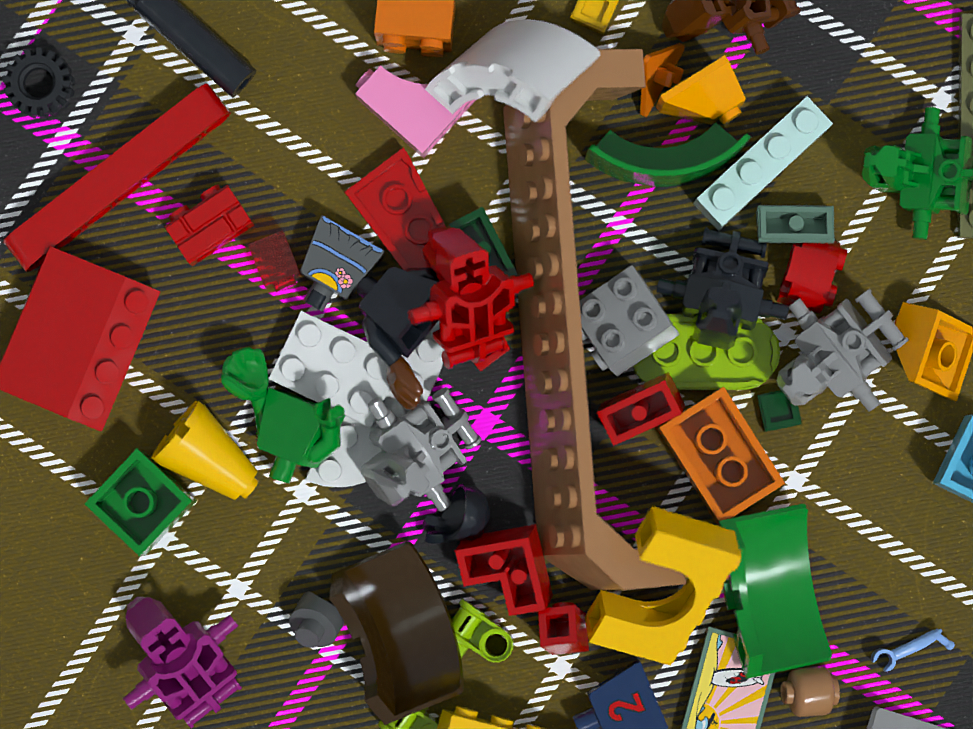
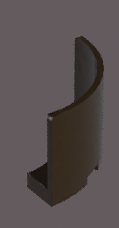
(403, 631)

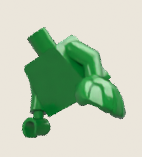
(285, 423)

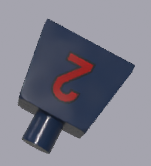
(622, 703)

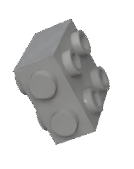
(624, 322)

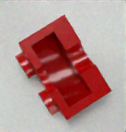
(811, 274)

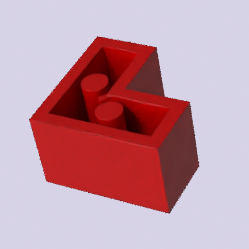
(515, 560)

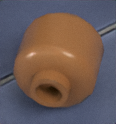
(810, 691)

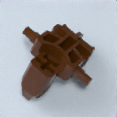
(695, 17)

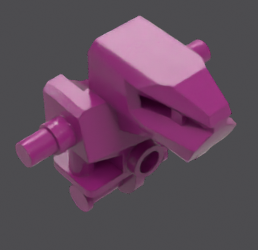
(181, 663)

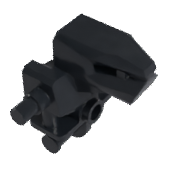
(724, 289)

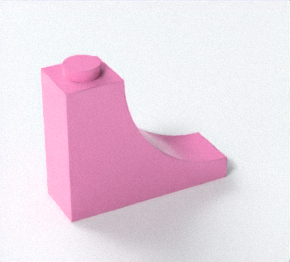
(407, 109)

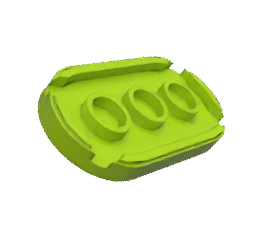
(711, 368)

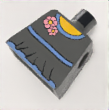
(337, 263)

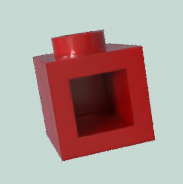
(563, 629)

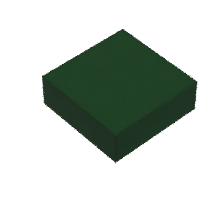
(777, 411)

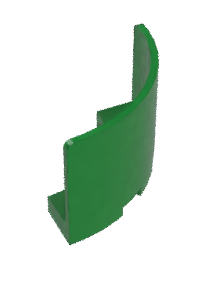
(665, 165)
(774, 593)

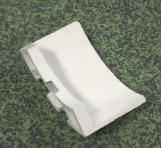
(519, 64)

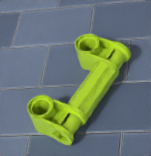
(473, 637)

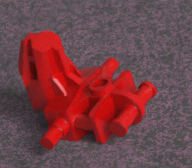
(468, 299)

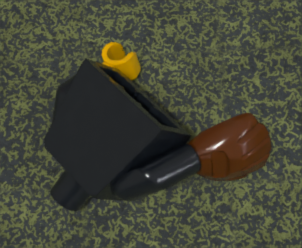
(389, 327)

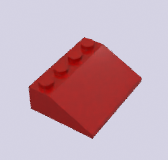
(76, 338)

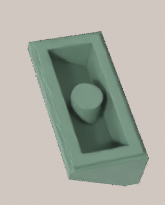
(795, 224)

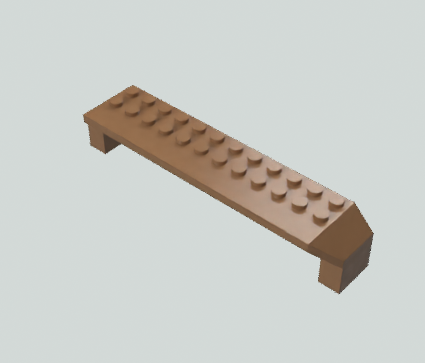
(552, 340)

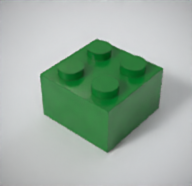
(140, 502)

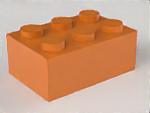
(721, 455)

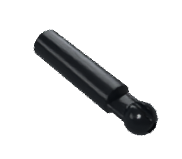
(197, 43)

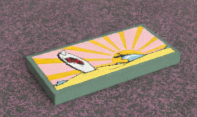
(720, 690)

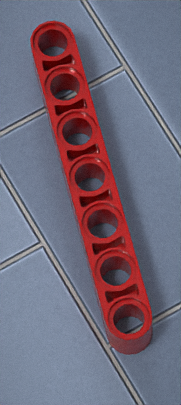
(117, 177)

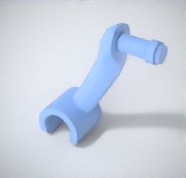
(912, 647)

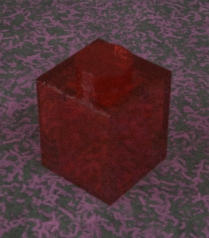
(275, 261)

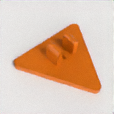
(659, 72)

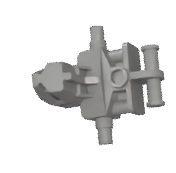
(839, 351)
(416, 449)

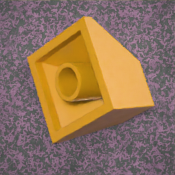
(705, 96)
(936, 349)

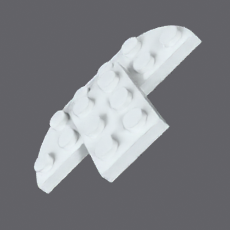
(339, 366)

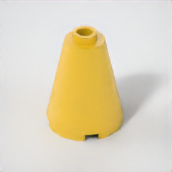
(206, 454)

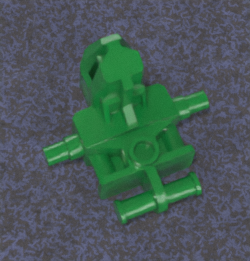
(928, 173)

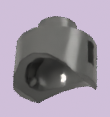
(315, 621)

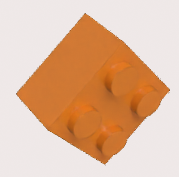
(415, 25)

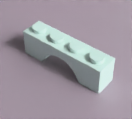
(762, 163)

